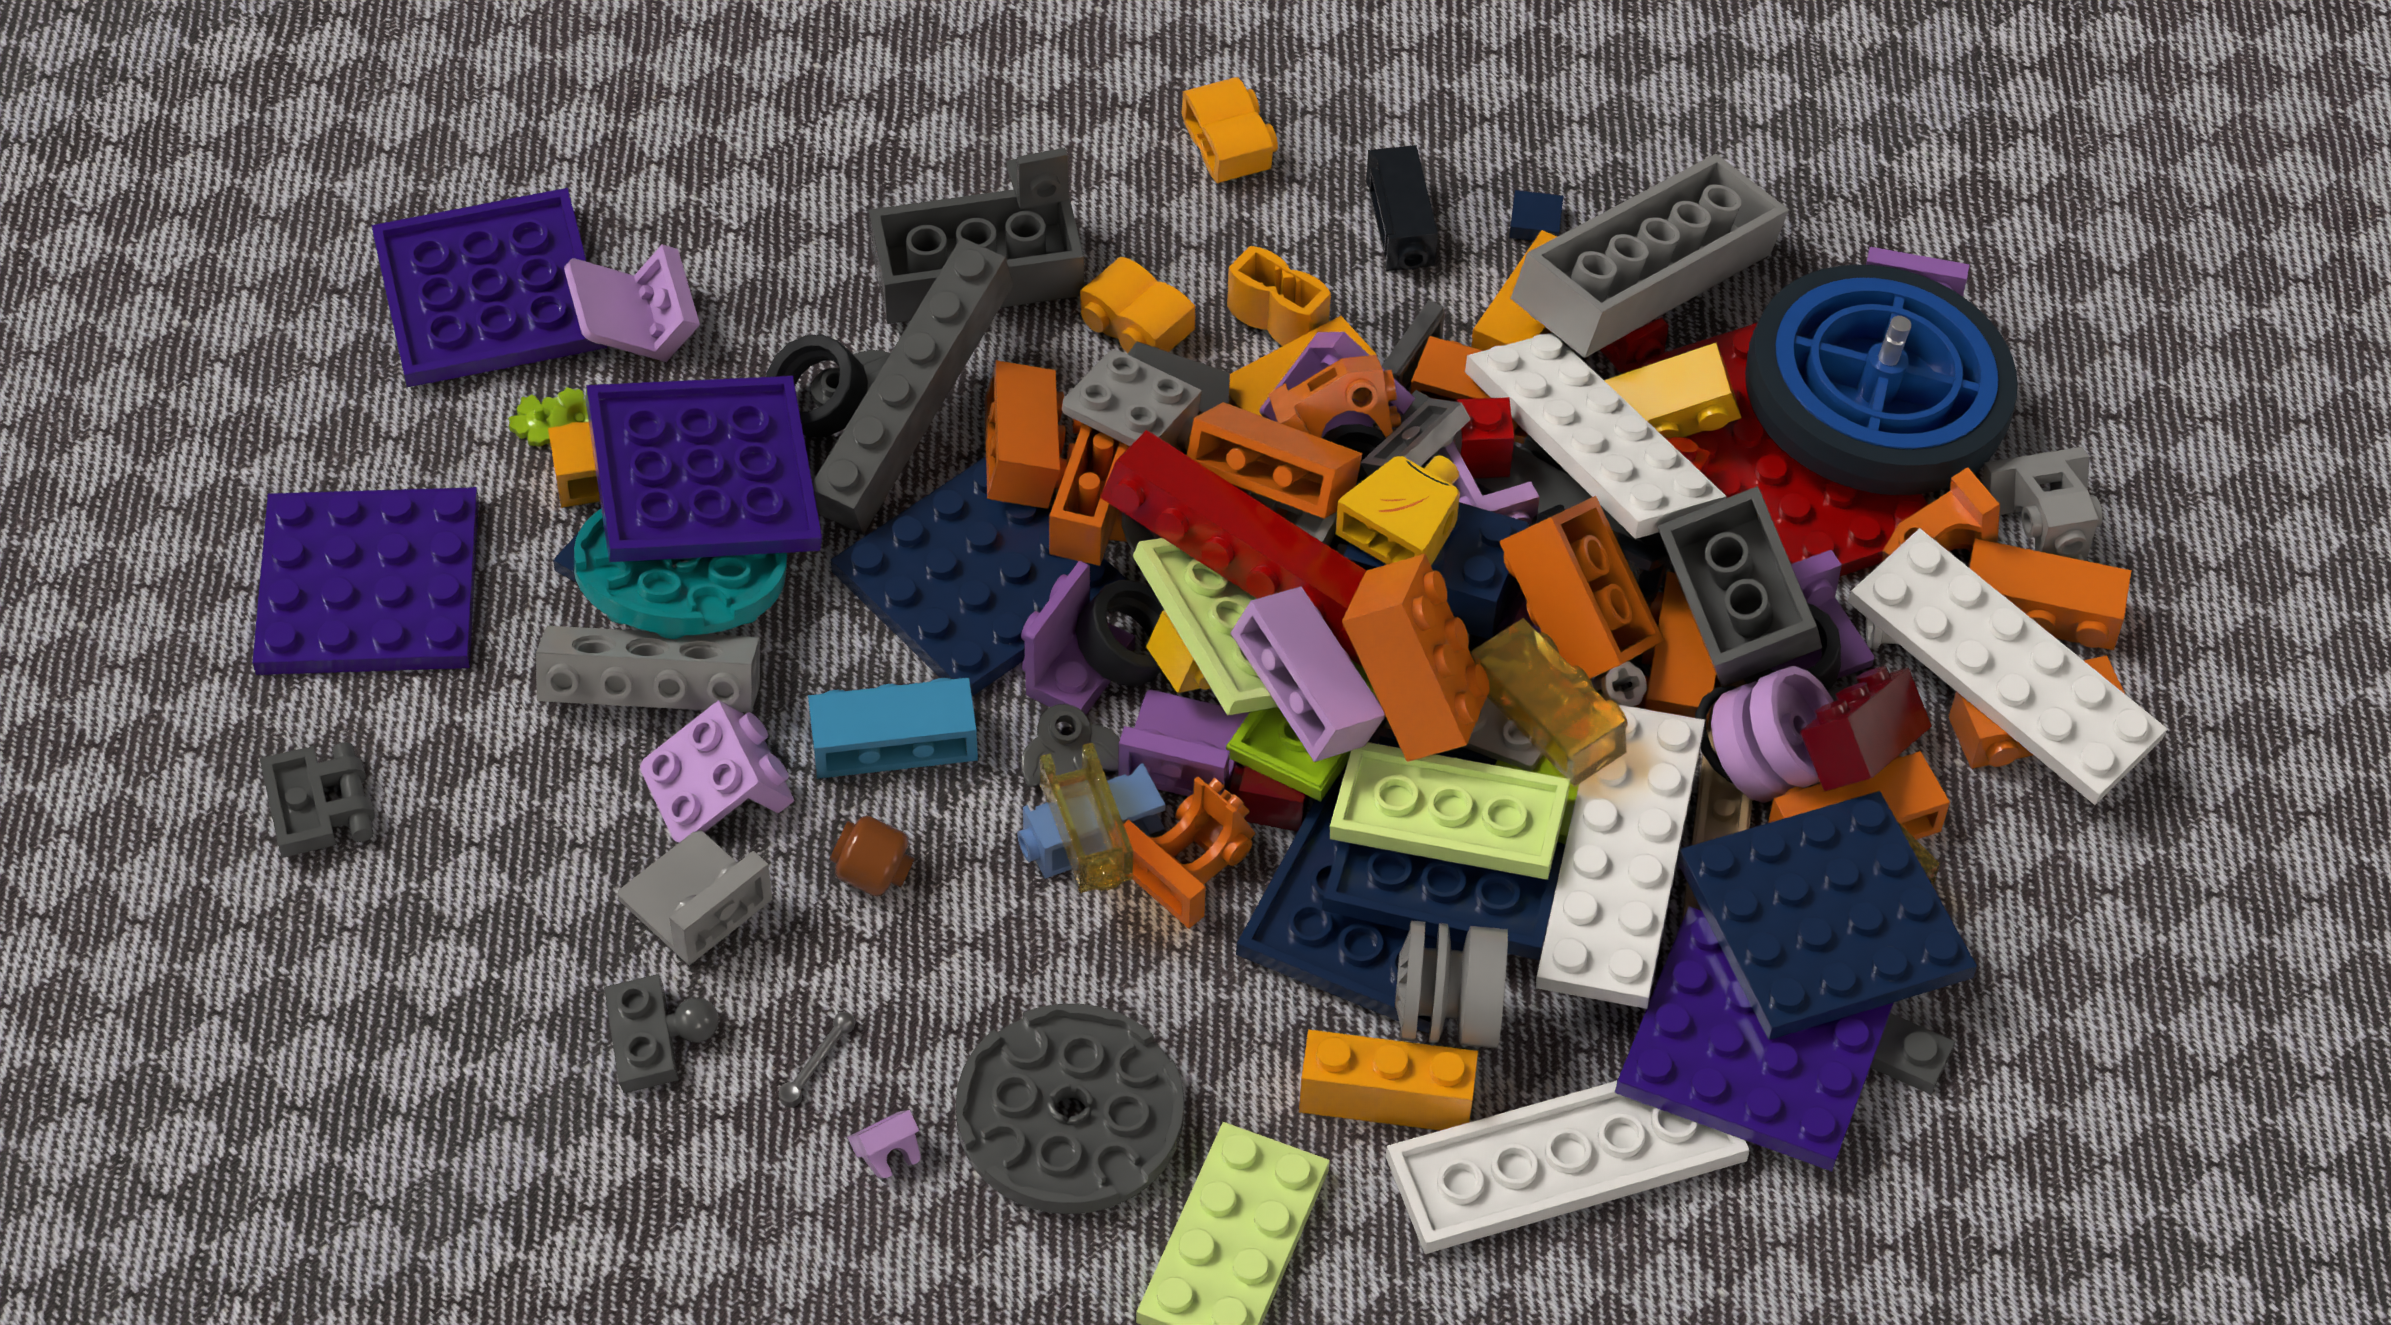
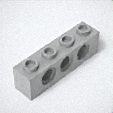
(647, 669)

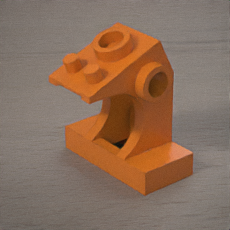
(1332, 392)
(1954, 518)
(1215, 825)

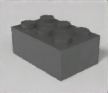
(1740, 586)

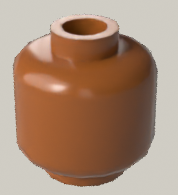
(871, 856)

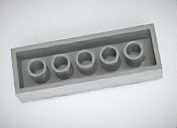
(1648, 254)

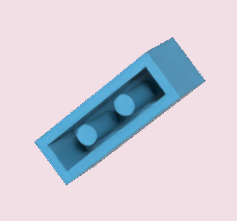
(893, 727)

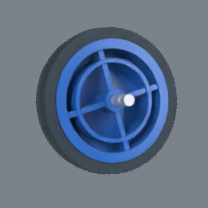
(1880, 379)

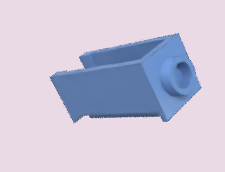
(1135, 799)

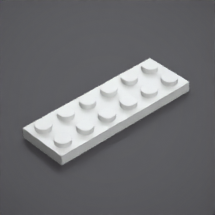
(1593, 433)
(2007, 666)
(1622, 864)
(1548, 1163)

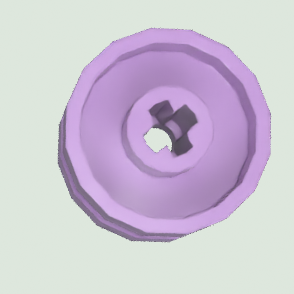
(1760, 732)

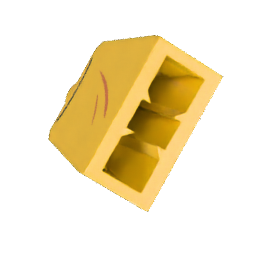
(1401, 510)

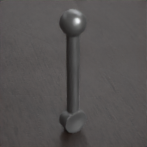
(790, 1092)

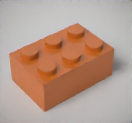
(1581, 588)
(1416, 657)

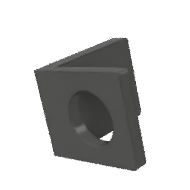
(1040, 178)

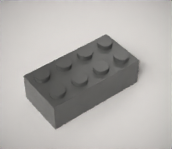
(917, 239)

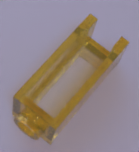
(1088, 822)

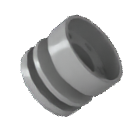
(1453, 984)

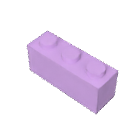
(1308, 673)

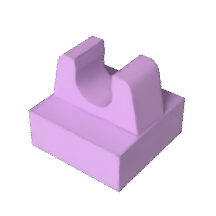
(883, 1136)

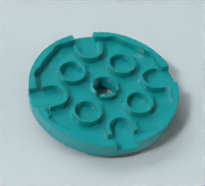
(679, 601)

